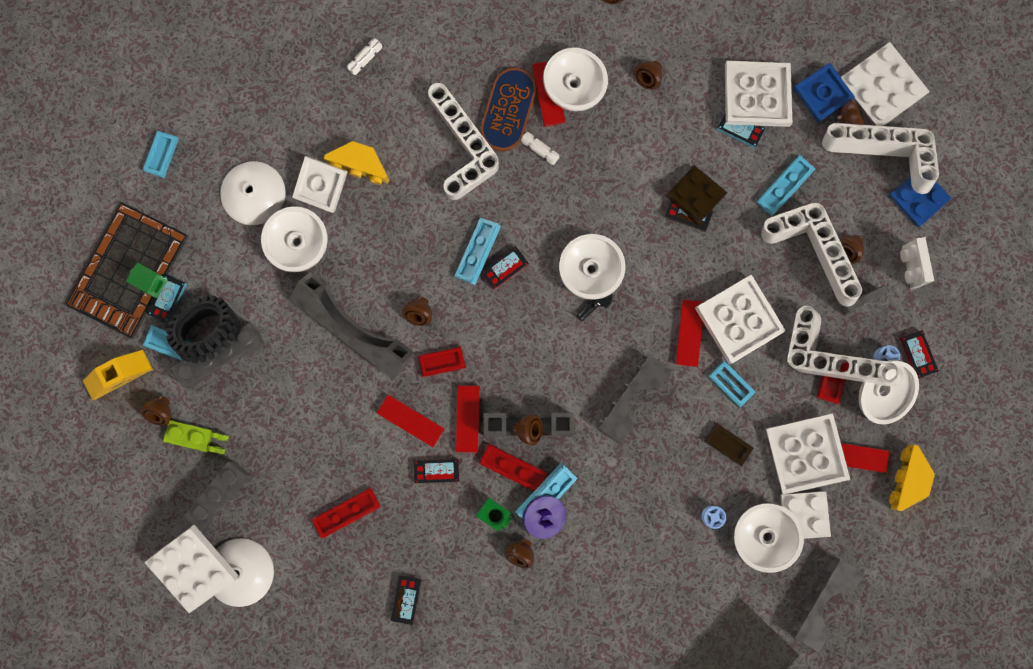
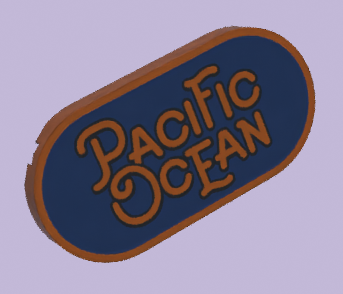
(508, 109)

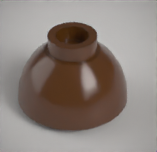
(648, 74)
(850, 114)
(853, 247)
(418, 312)
(157, 411)
(529, 429)
(520, 553)

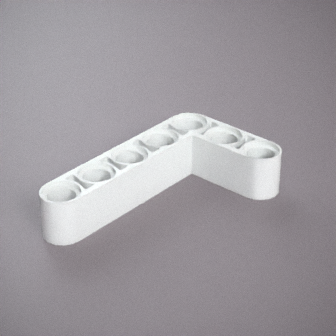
(466, 139)
(889, 141)
(821, 246)
(834, 361)

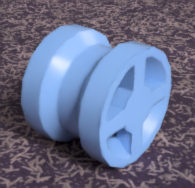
(891, 353)
(717, 518)

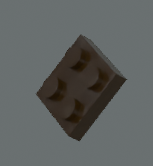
(696, 194)

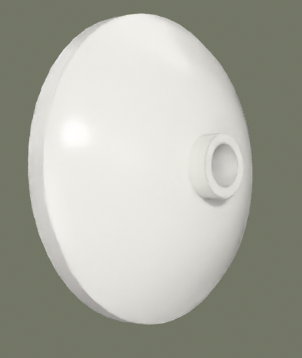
(579, 67)
(262, 202)
(283, 229)
(596, 252)
(889, 403)
(783, 546)
(255, 572)

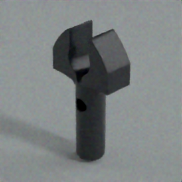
(594, 304)

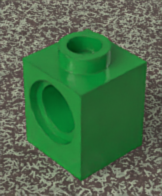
(146, 280)
(489, 505)

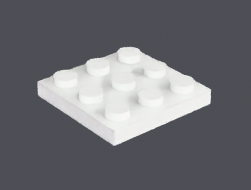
(884, 85)
(758, 93)
(740, 319)
(807, 454)
(191, 569)

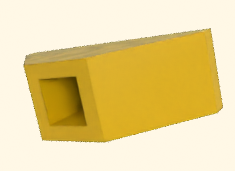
(359, 161)
(116, 373)
(913, 479)

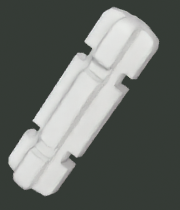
(364, 56)
(540, 148)

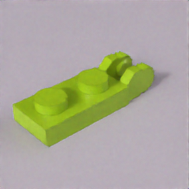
(193, 437)

